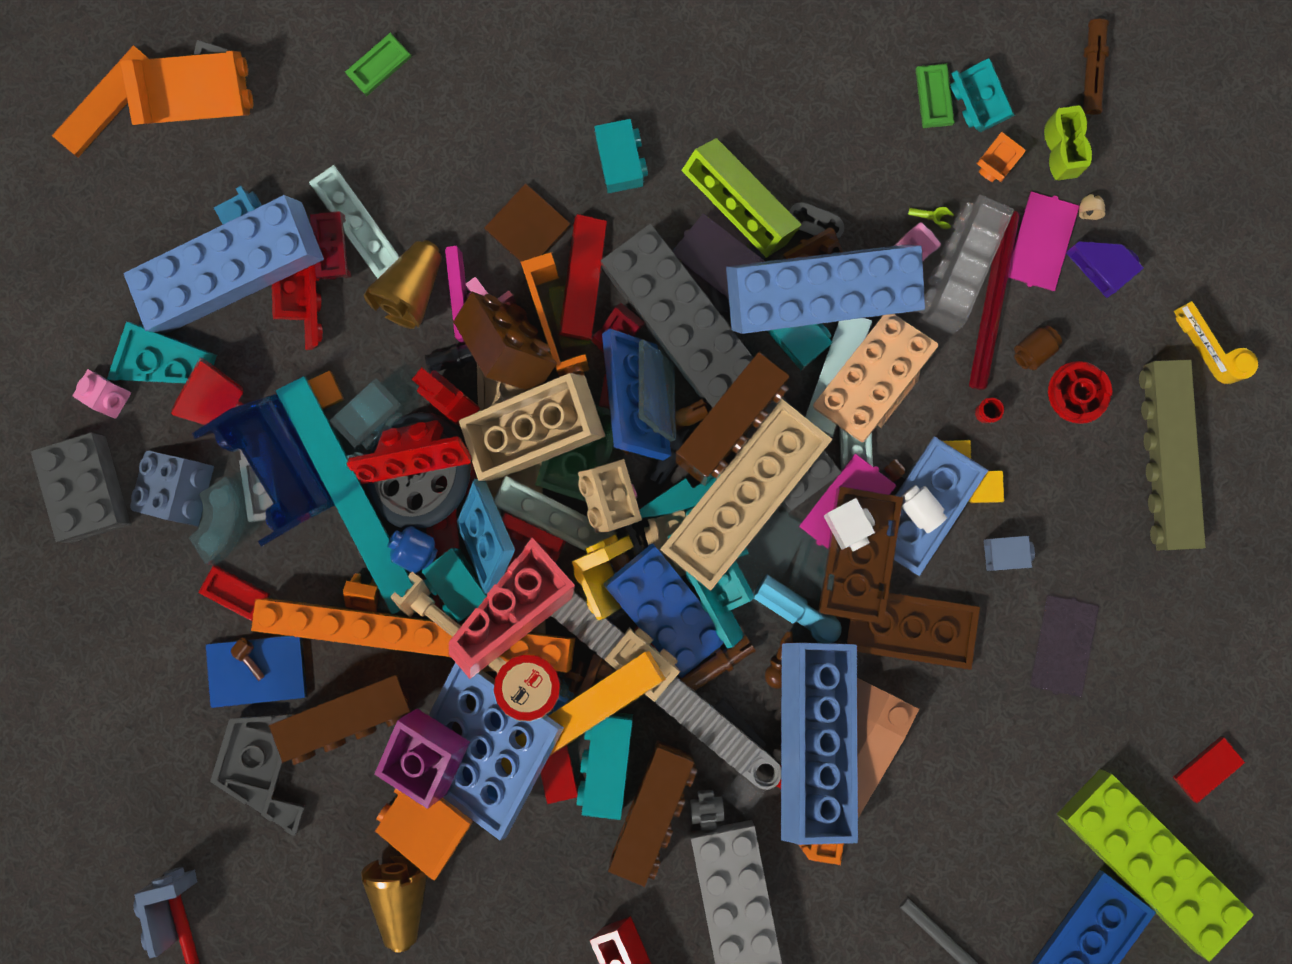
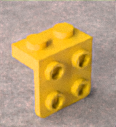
(595, 569)

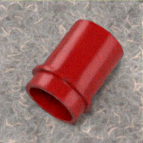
(997, 405)

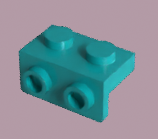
(982, 96)

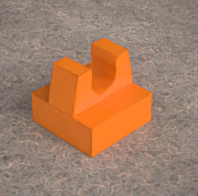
(360, 595)

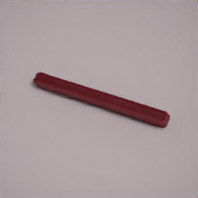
(993, 307)

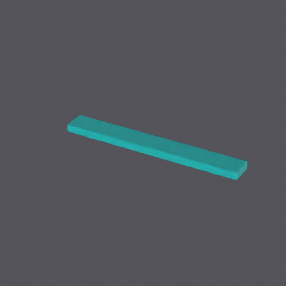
(344, 488)

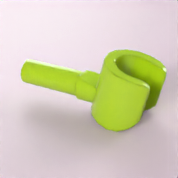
(933, 215)

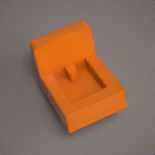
(1000, 158)

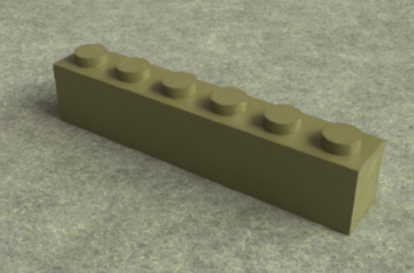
(1173, 455)

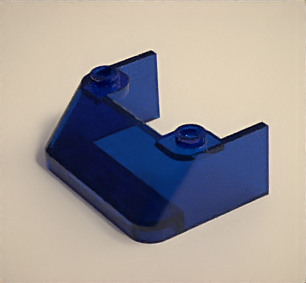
(277, 458)

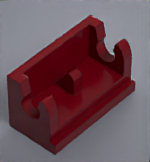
(330, 237)

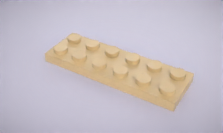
(746, 494)

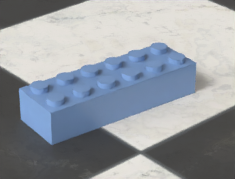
(223, 265)
(825, 288)
(819, 744)

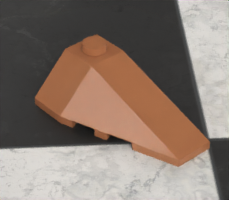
(880, 732)

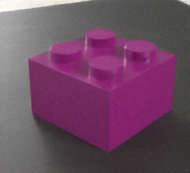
(422, 758)

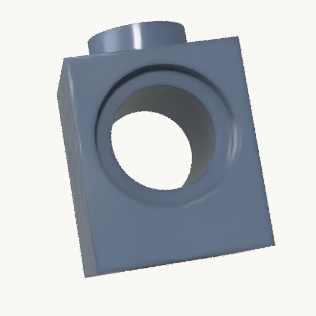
(1009, 553)

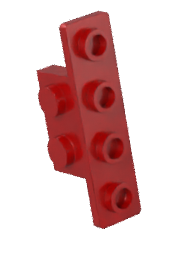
(297, 300)
(410, 452)

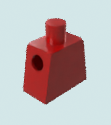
(206, 394)

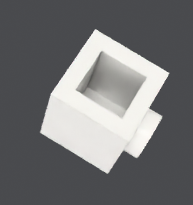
(850, 525)

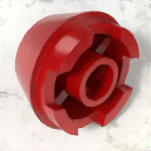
(1079, 392)

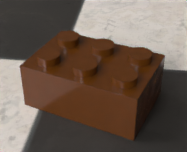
(504, 342)

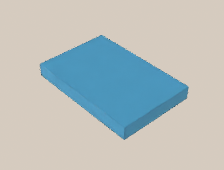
(485, 535)

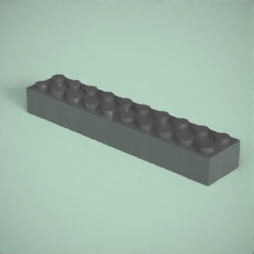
(692, 332)

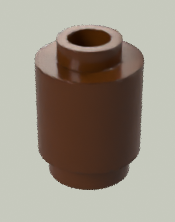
(1037, 348)

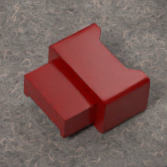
(444, 395)

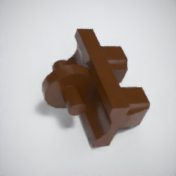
(821, 244)
(597, 670)

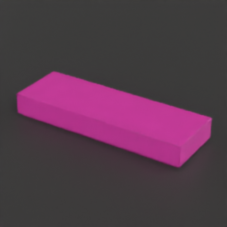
(457, 283)

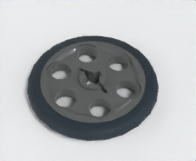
(435, 505)

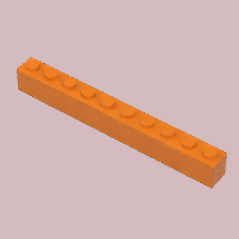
(389, 631)

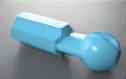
(795, 608)

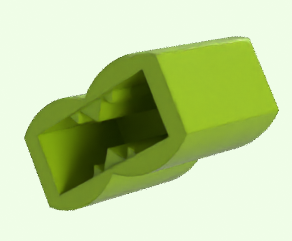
(1067, 141)

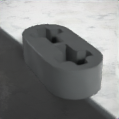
(818, 216)

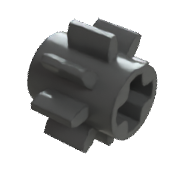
(707, 810)

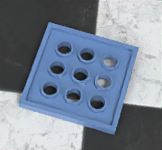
(487, 770)

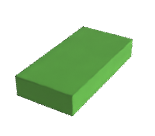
(378, 64)
(934, 95)

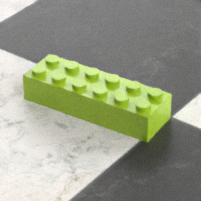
(1155, 864)

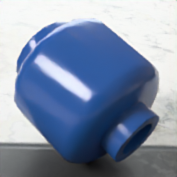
(412, 549)

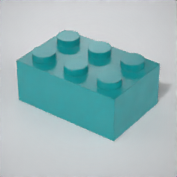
(605, 767)

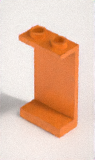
(187, 87)
(539, 271)

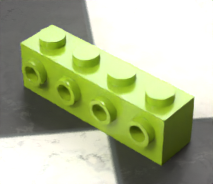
(741, 197)

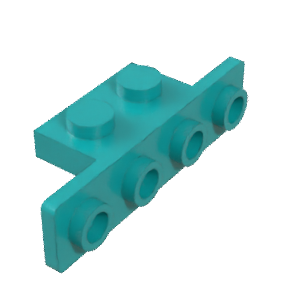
(726, 595)

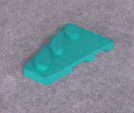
(154, 357)

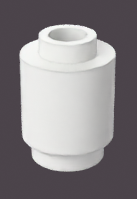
(923, 508)

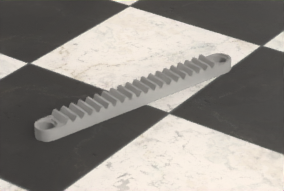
(677, 699)

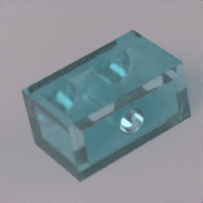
(368, 415)

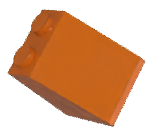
(423, 834)

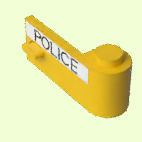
(1225, 367)

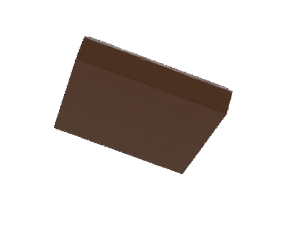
(527, 225)

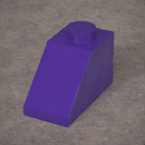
(1105, 264)

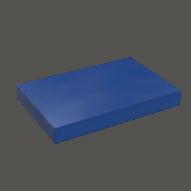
(277, 658)

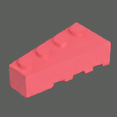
(513, 607)

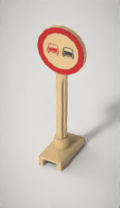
(523, 686)

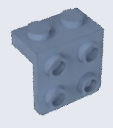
(170, 488)
(154, 910)

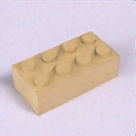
(531, 427)

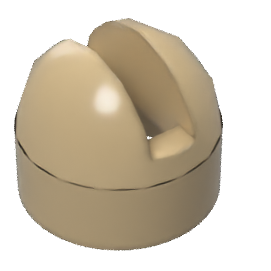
(1092, 203)

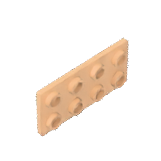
(876, 377)

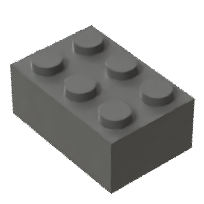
(80, 488)

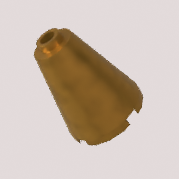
(407, 285)
(396, 900)

